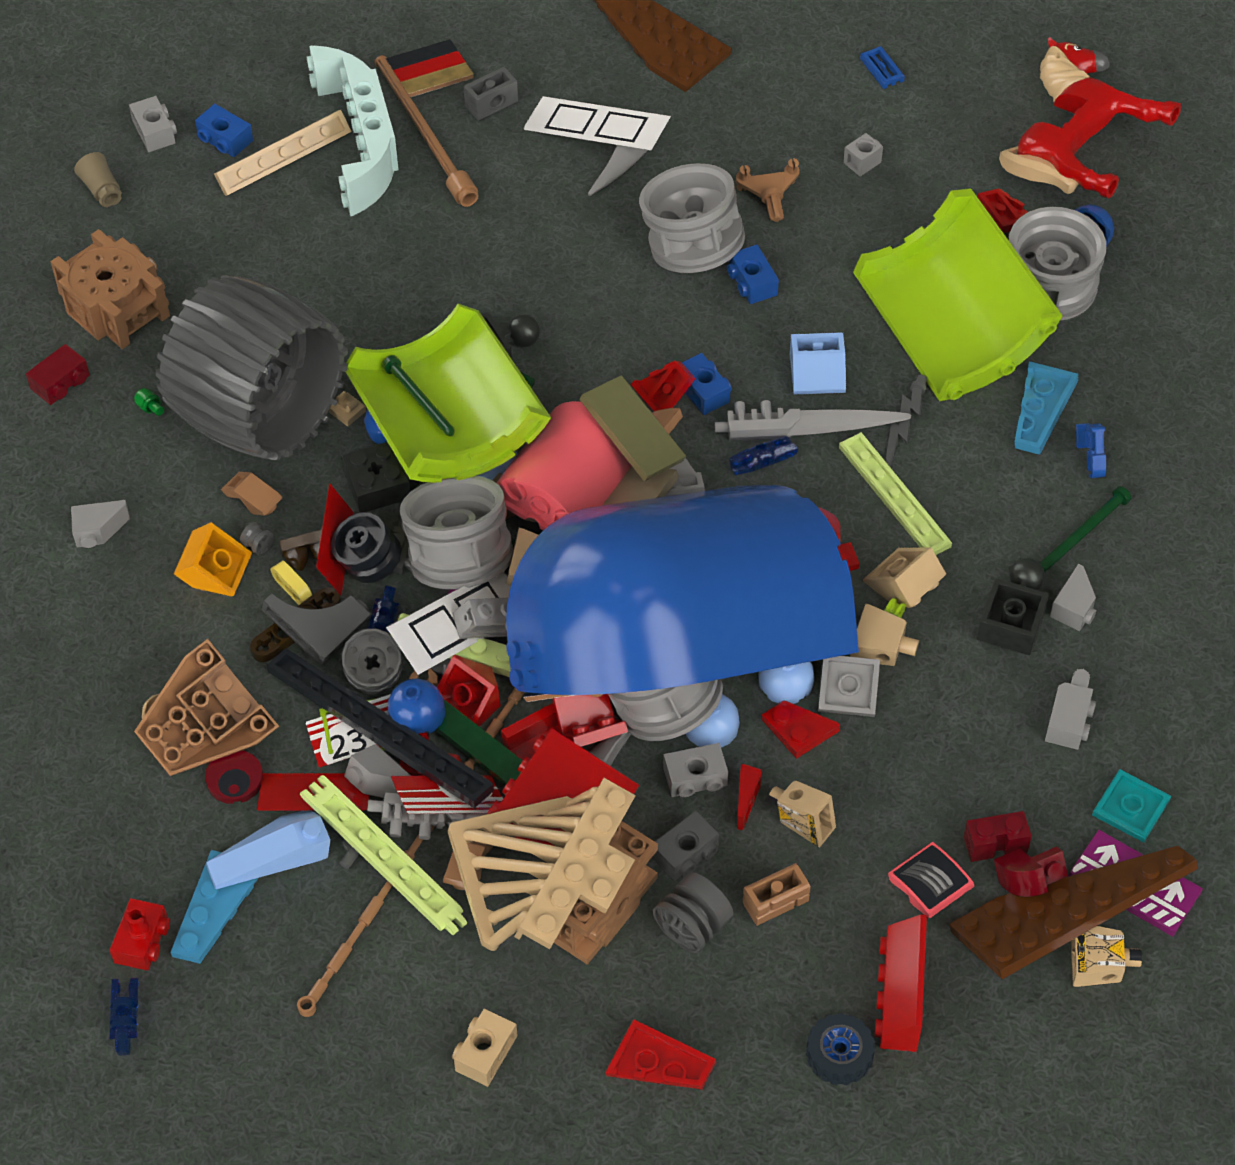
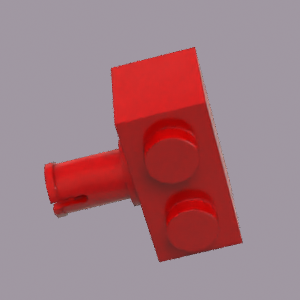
(139, 934)

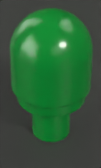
(145, 398)

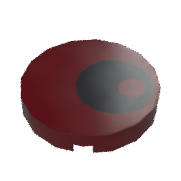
(234, 777)

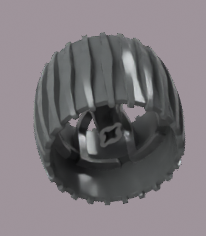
(251, 366)

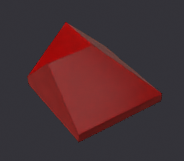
(470, 689)

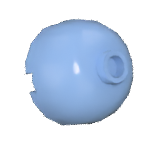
(787, 682)
(719, 727)

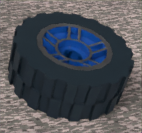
(833, 1034)

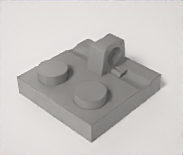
(849, 685)

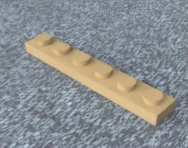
(282, 152)

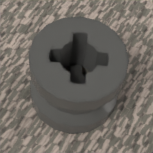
(256, 538)

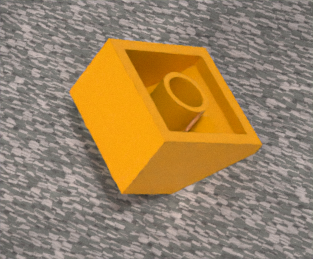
(213, 561)

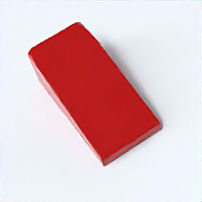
(748, 790)

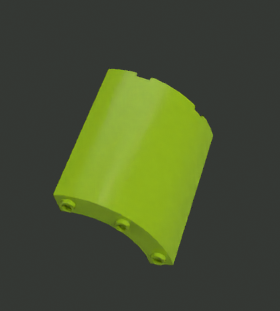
(959, 298)
(472, 386)

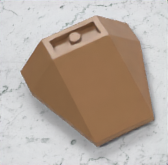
(202, 714)

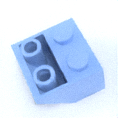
(818, 363)

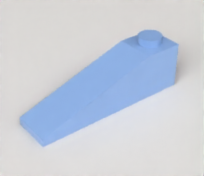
(278, 846)

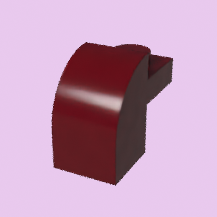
(1030, 875)

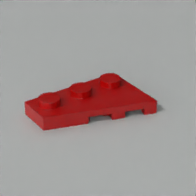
(659, 1059)

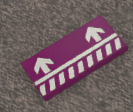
(1162, 909)

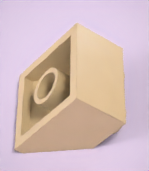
(906, 575)

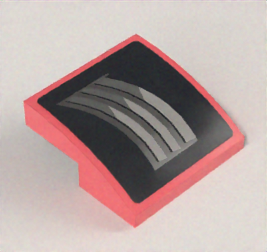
(931, 879)

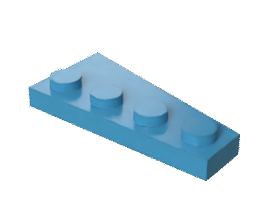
(1043, 402)
(208, 915)

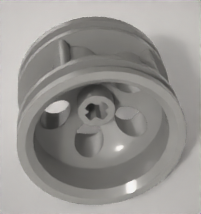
(692, 218)

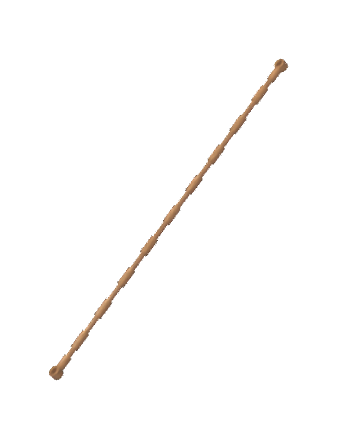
(377, 901)

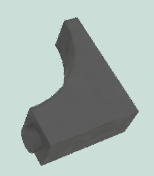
(318, 630)

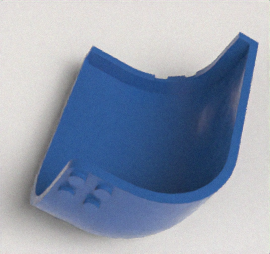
(678, 593)

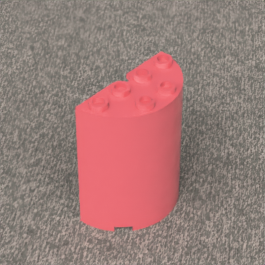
(563, 468)

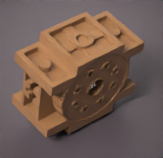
(111, 288)
(591, 929)

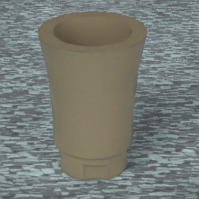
(98, 178)

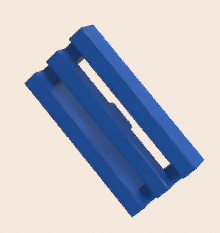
(883, 77)

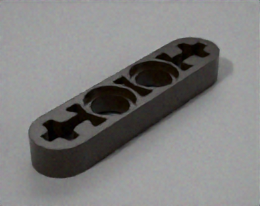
(264, 638)

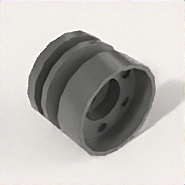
(366, 647)
(693, 912)

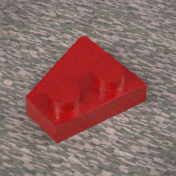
(664, 386)
(798, 727)

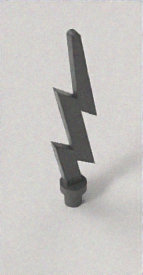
(918, 389)

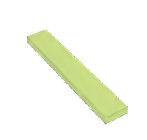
(894, 494)

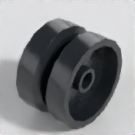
(366, 547)

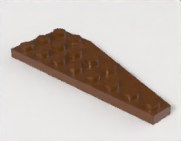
(665, 40)
(1022, 929)

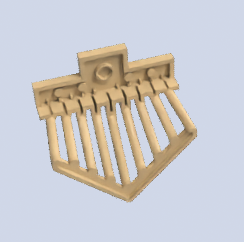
(576, 867)

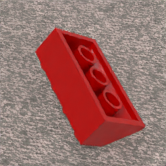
(902, 984)

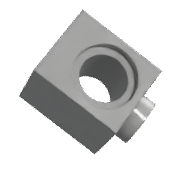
(863, 154)

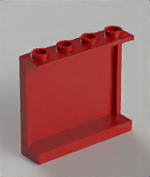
(557, 771)

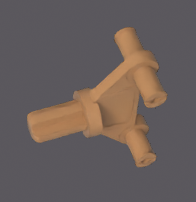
(769, 186)

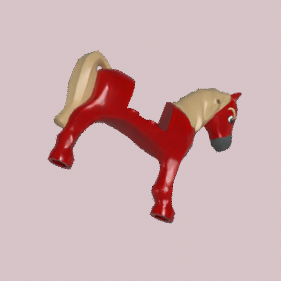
(1049, 151)

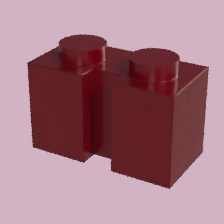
(57, 373)
(996, 833)

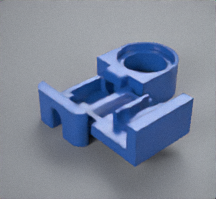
(1092, 437)

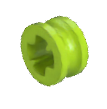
(895, 608)

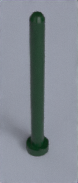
(392, 365)
(1120, 496)

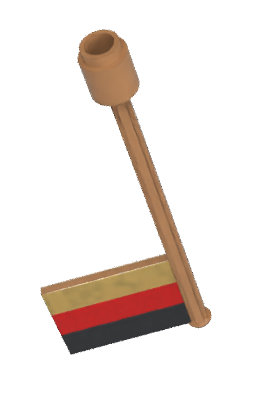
(423, 72)

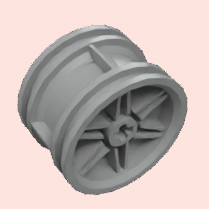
(1063, 254)
(457, 532)
(667, 711)

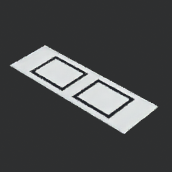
(597, 123)
(431, 632)

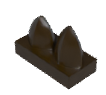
(296, 548)

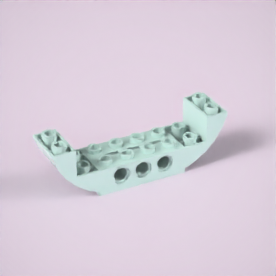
(342, 72)

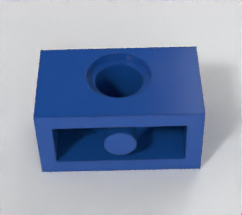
(224, 130)
(753, 274)
(709, 388)

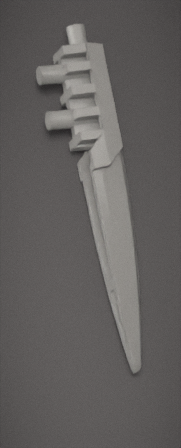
(799, 422)
(395, 813)

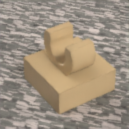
(347, 409)

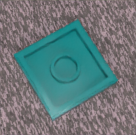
(1131, 805)

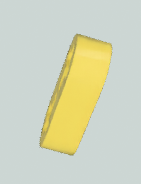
(291, 582)

